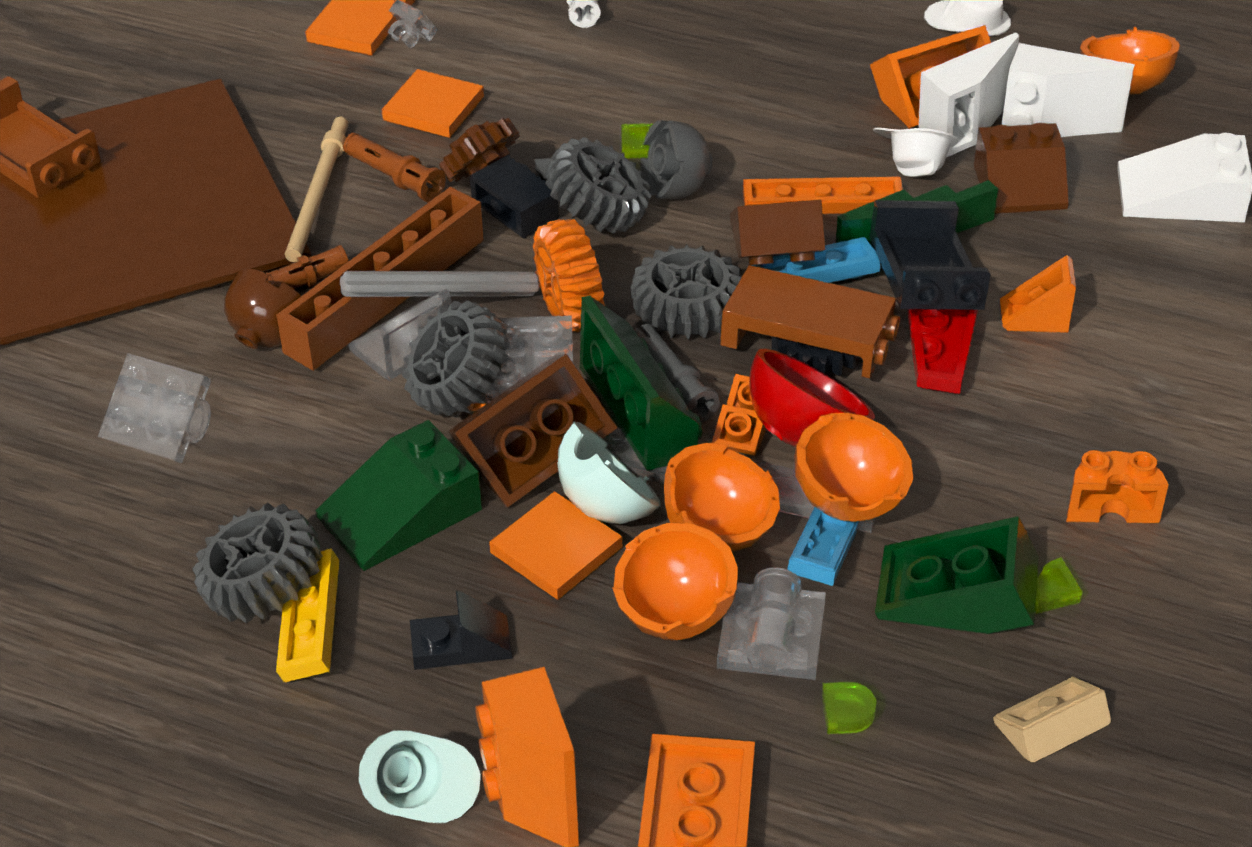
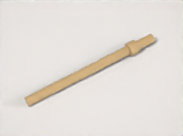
(331, 149)

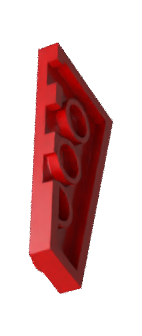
(941, 346)

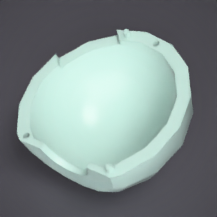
(600, 481)

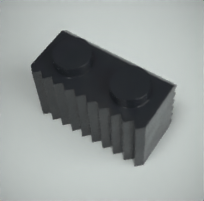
(514, 196)

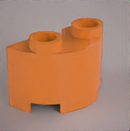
(1119, 485)

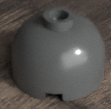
(675, 160)

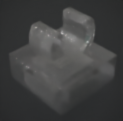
(411, 22)

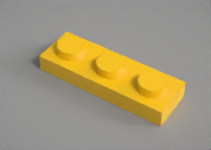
(309, 624)

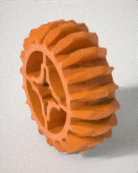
(566, 268)

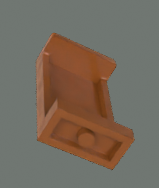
(38, 149)
(811, 314)

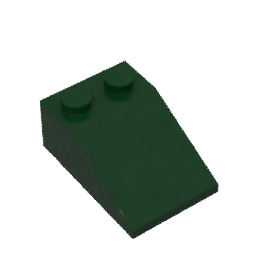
(402, 496)
(962, 579)

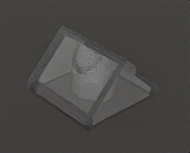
(388, 343)

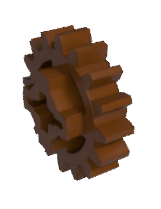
(479, 148)

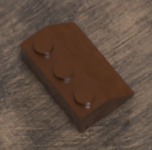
(520, 431)

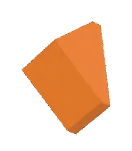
(1042, 301)

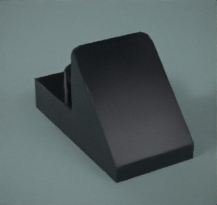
(466, 638)

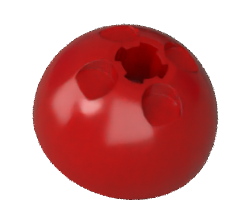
(794, 395)

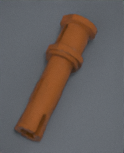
(405, 171)

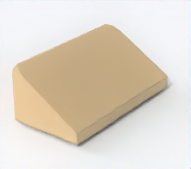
(1054, 718)

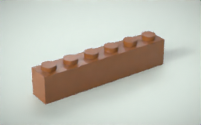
(428, 240)

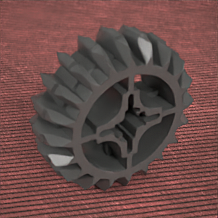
(598, 185)
(684, 290)
(456, 359)
(257, 562)

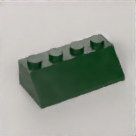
(634, 387)

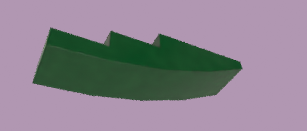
(975, 208)

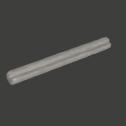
(432, 282)

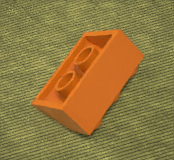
(900, 72)
(528, 756)

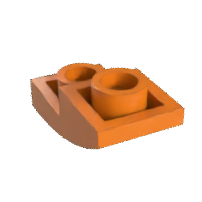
(738, 421)

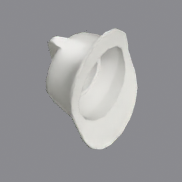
(967, 15)
(918, 150)

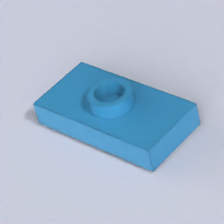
(822, 547)

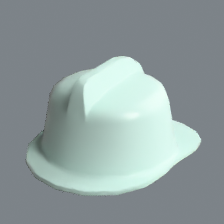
(419, 776)

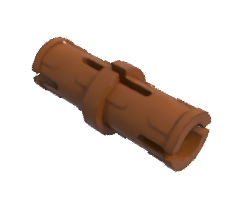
(309, 270)

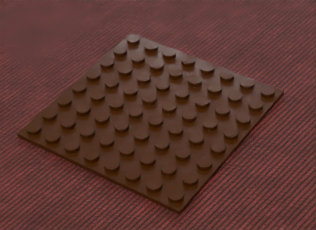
(160, 215)

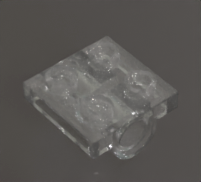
(531, 345)
(157, 408)
(773, 627)

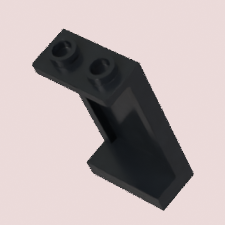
(925, 256)

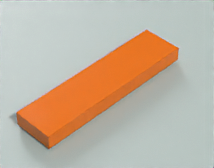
(837, 194)

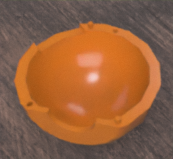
(1149, 51)
(852, 467)
(721, 493)
(675, 580)

